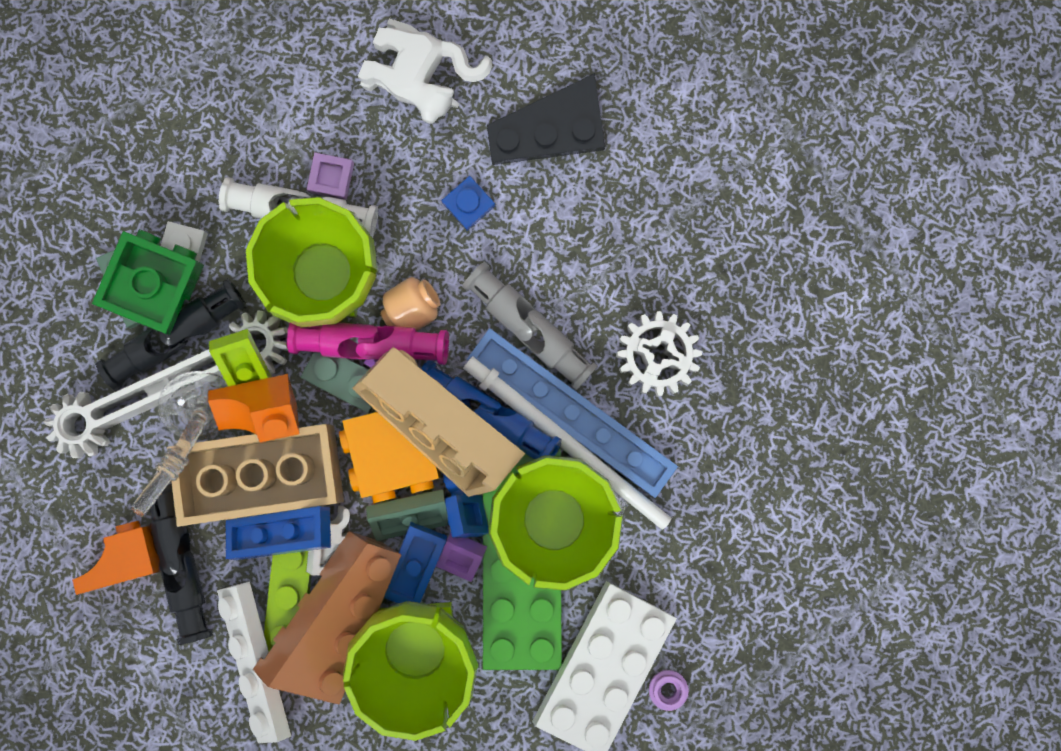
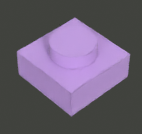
(330, 176)

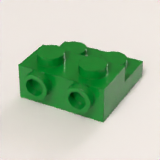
(148, 281)

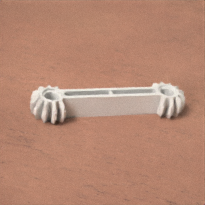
(96, 423)

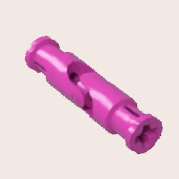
(373, 341)

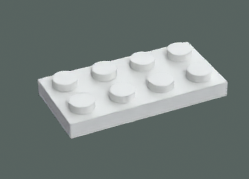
(604, 670)

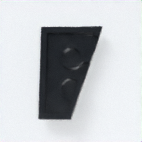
(551, 127)

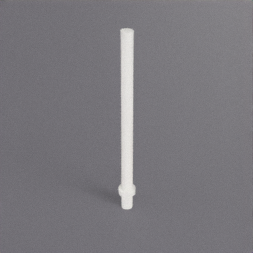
(490, 380)

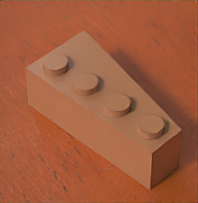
(314, 645)

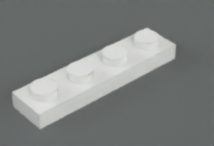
(247, 646)

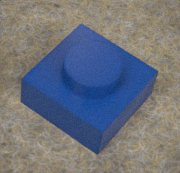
(468, 203)

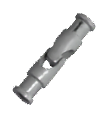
(510, 308)

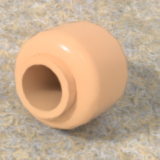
(410, 304)

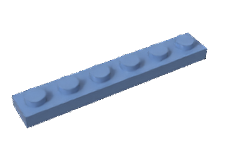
(576, 414)

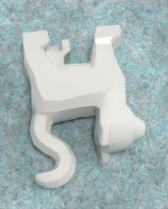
(414, 66)

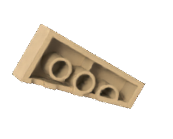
(438, 424)

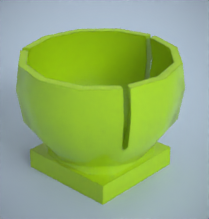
(311, 263)
(555, 522)
(410, 669)

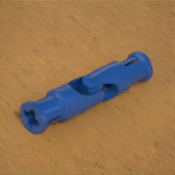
(506, 421)

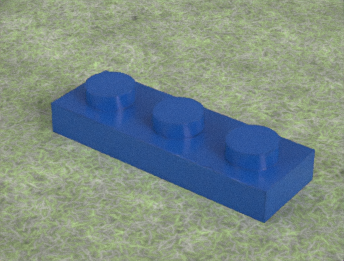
(278, 533)

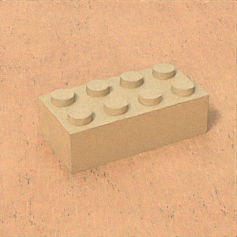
(255, 478)

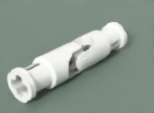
(263, 198)

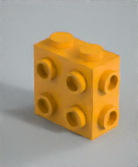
(383, 459)

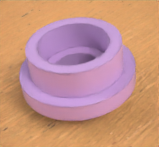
(677, 699)

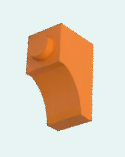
(258, 406)
(124, 558)

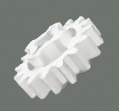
(652, 370)

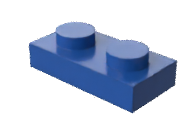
(418, 559)

